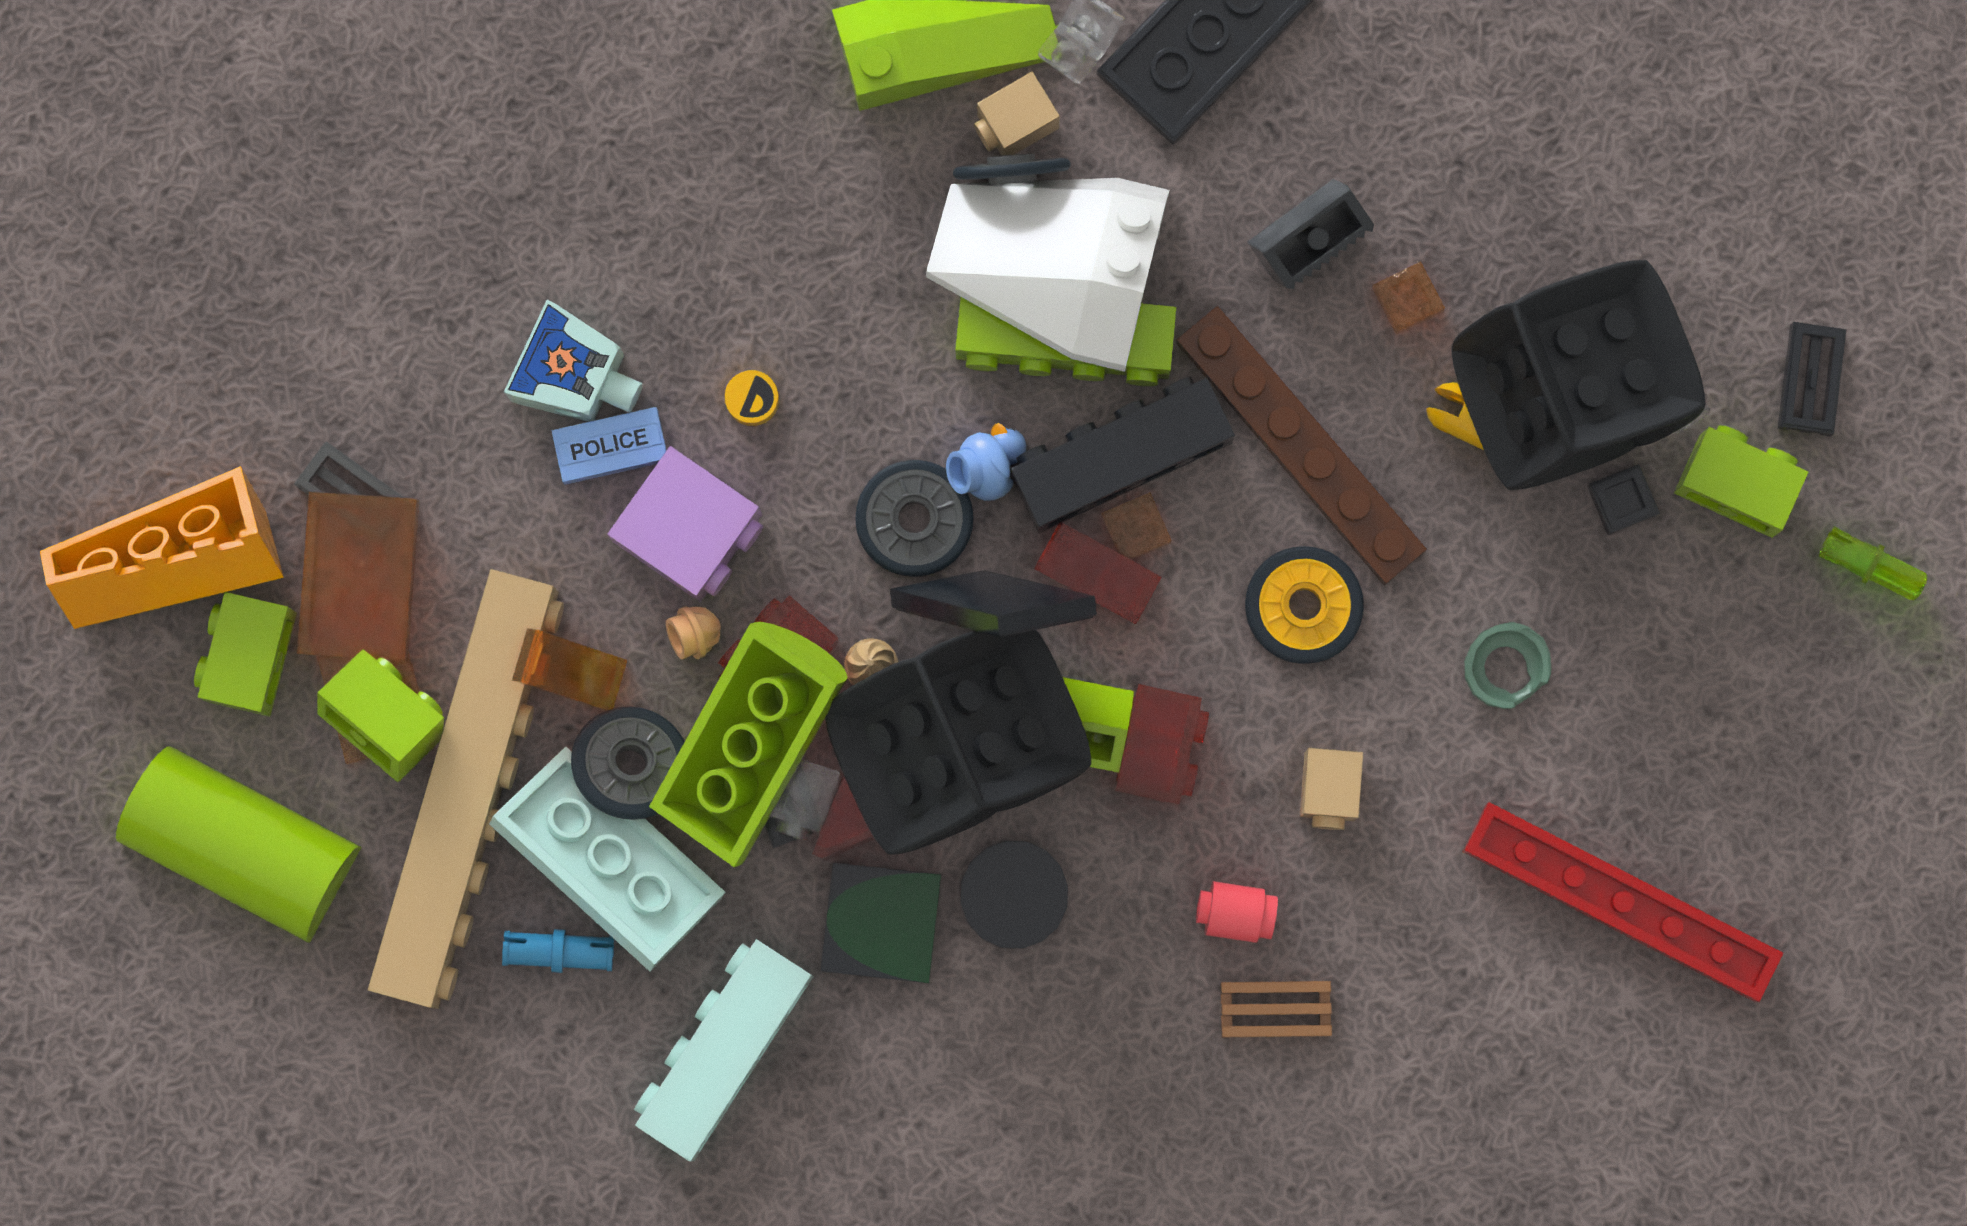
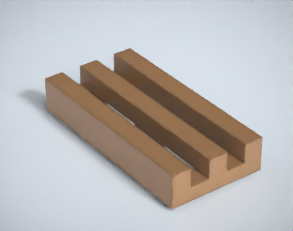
(1322, 1008)

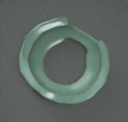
(1514, 636)

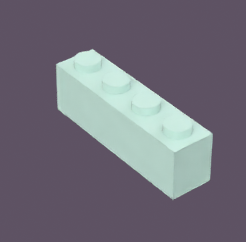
(723, 1050)

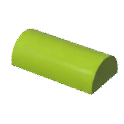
(749, 739)
(235, 842)

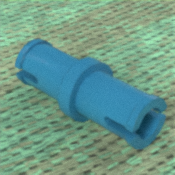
(558, 950)

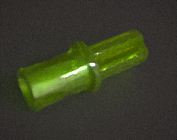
(1872, 564)

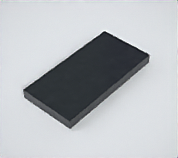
(1192, 56)
(993, 603)

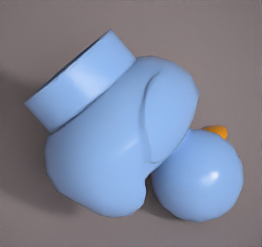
(985, 463)

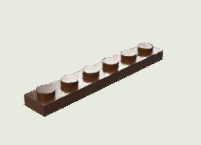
(1301, 445)

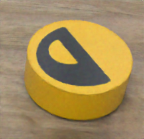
(751, 398)

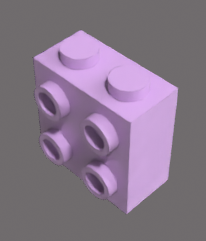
(687, 525)

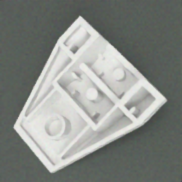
(1054, 258)

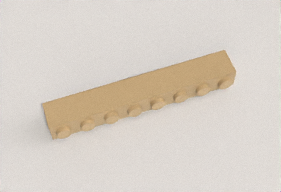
(463, 796)

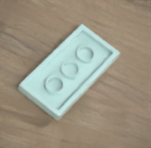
(607, 865)

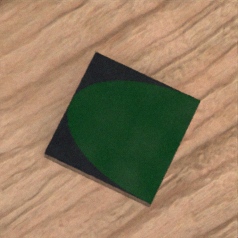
(881, 923)

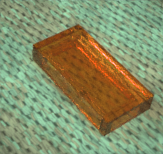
(569, 669)

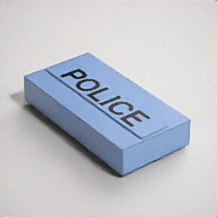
(609, 445)

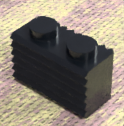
(1311, 234)

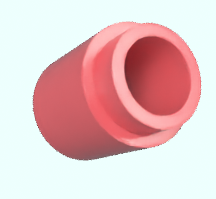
(1237, 912)

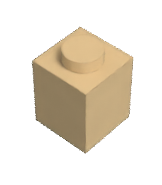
(1016, 116)
(1331, 787)

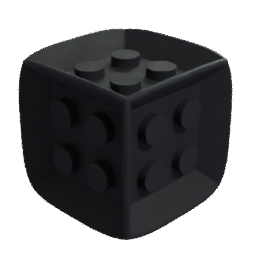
(1577, 374)
(956, 737)

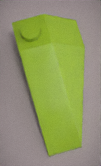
(934, 44)

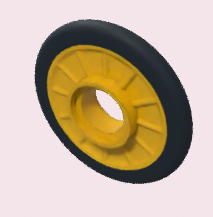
(1295, 638)

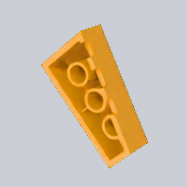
(165, 553)

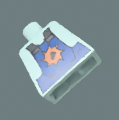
(570, 369)

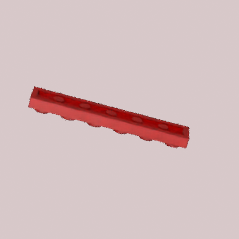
(1623, 902)

